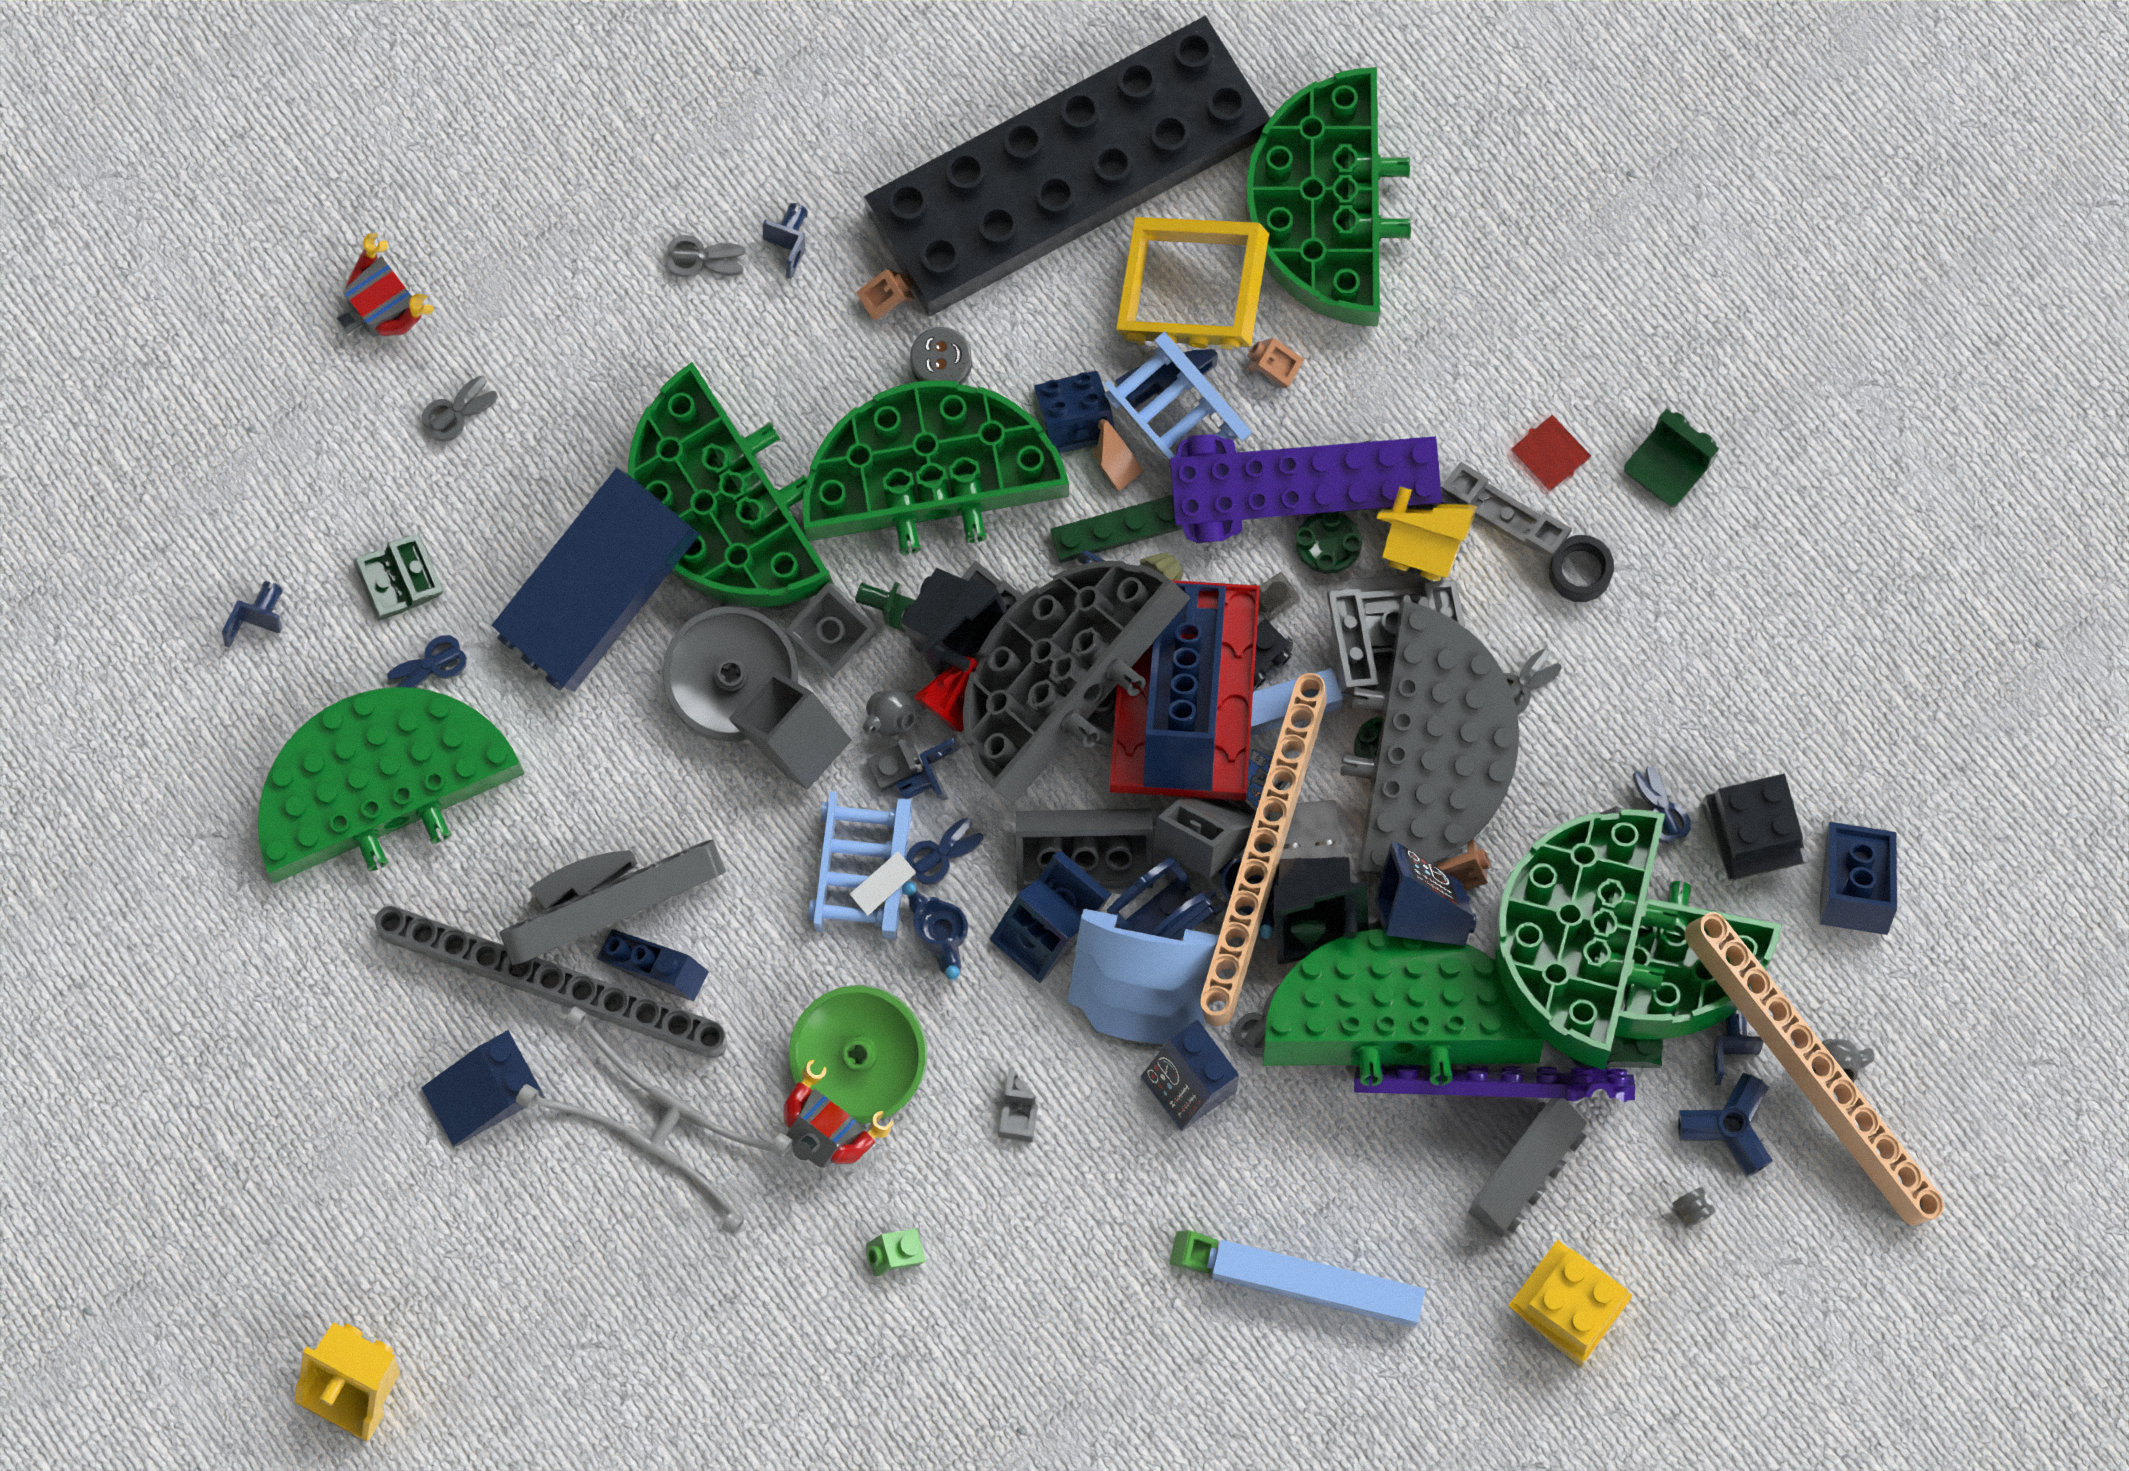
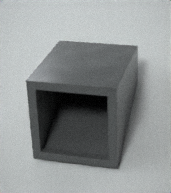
(791, 728)

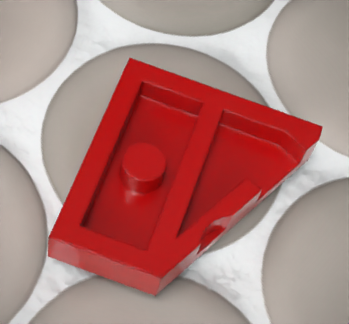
(946, 696)

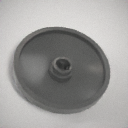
(719, 663)

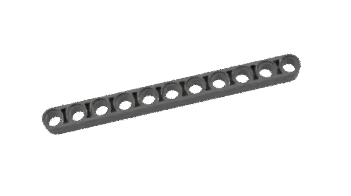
(563, 993)

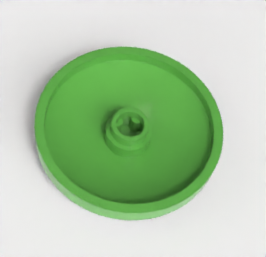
(869, 1050)

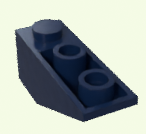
(654, 964)

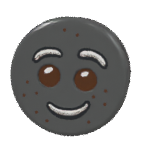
(941, 356)

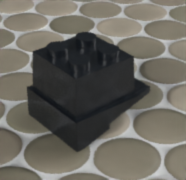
(952, 619)
(1755, 827)
(1317, 891)

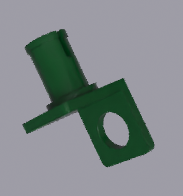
(890, 603)

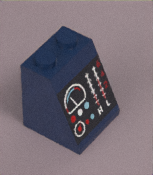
(1422, 900)
(1190, 1076)

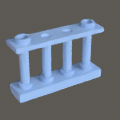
(1187, 379)
(896, 819)

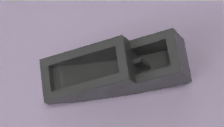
(581, 877)

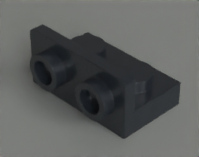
(1271, 651)

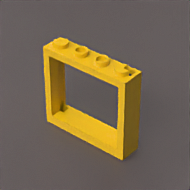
(1194, 231)

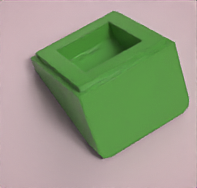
(1192, 1251)

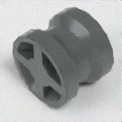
(1693, 1207)

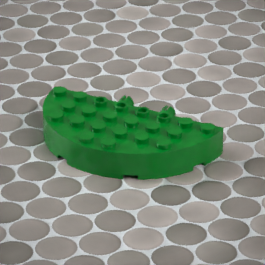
(1319, 196)
(929, 457)
(709, 477)
(373, 770)
(1574, 925)
(1689, 993)
(1396, 1005)

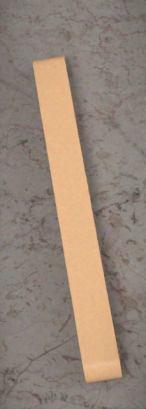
(1264, 863)
(1828, 1076)

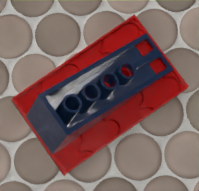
(1195, 713)

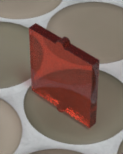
(1551, 453)

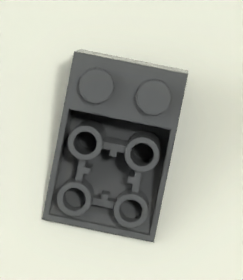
(1203, 833)

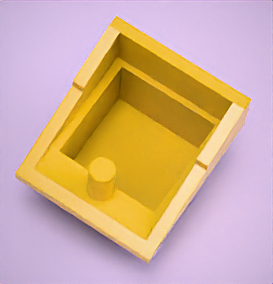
(1425, 536)
(1570, 1302)
(347, 1380)

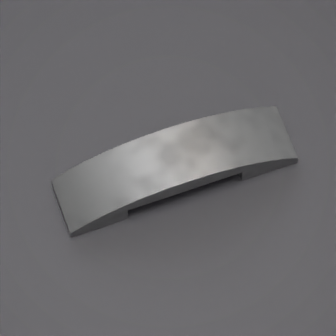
(1505, 513)

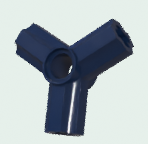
(1741, 1106)

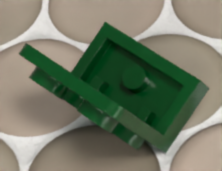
(1672, 458)

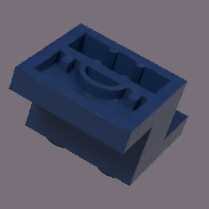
(1047, 916)

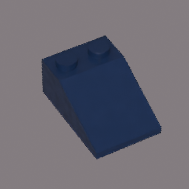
(1859, 878)
(480, 1088)

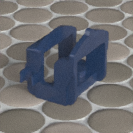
(1169, 910)

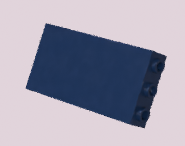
(594, 581)

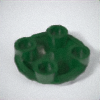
(1328, 542)

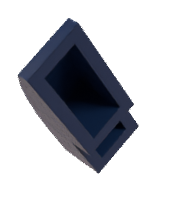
(1203, 360)

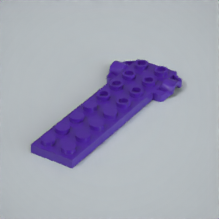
(1221, 487)
(1506, 1083)

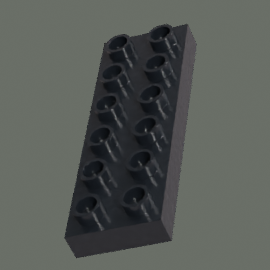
(1067, 165)

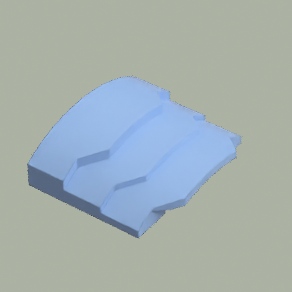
(1138, 981)

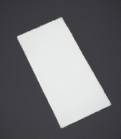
(882, 883)

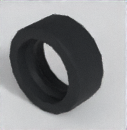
(1582, 593)

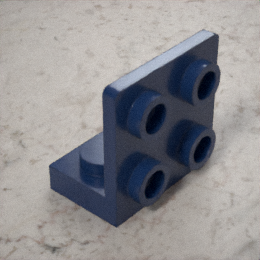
(1074, 410)

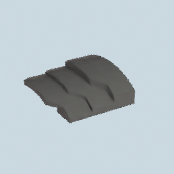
(1366, 623)

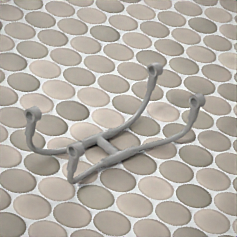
(734, 1222)

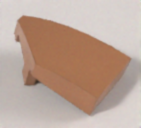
(1115, 457)

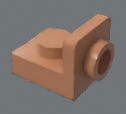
(885, 293)
(1274, 361)
(1468, 867)

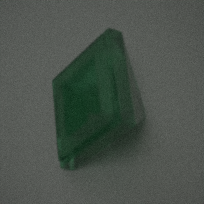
(1308, 930)

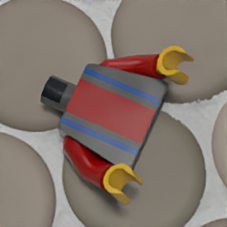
(379, 296)
(823, 1129)

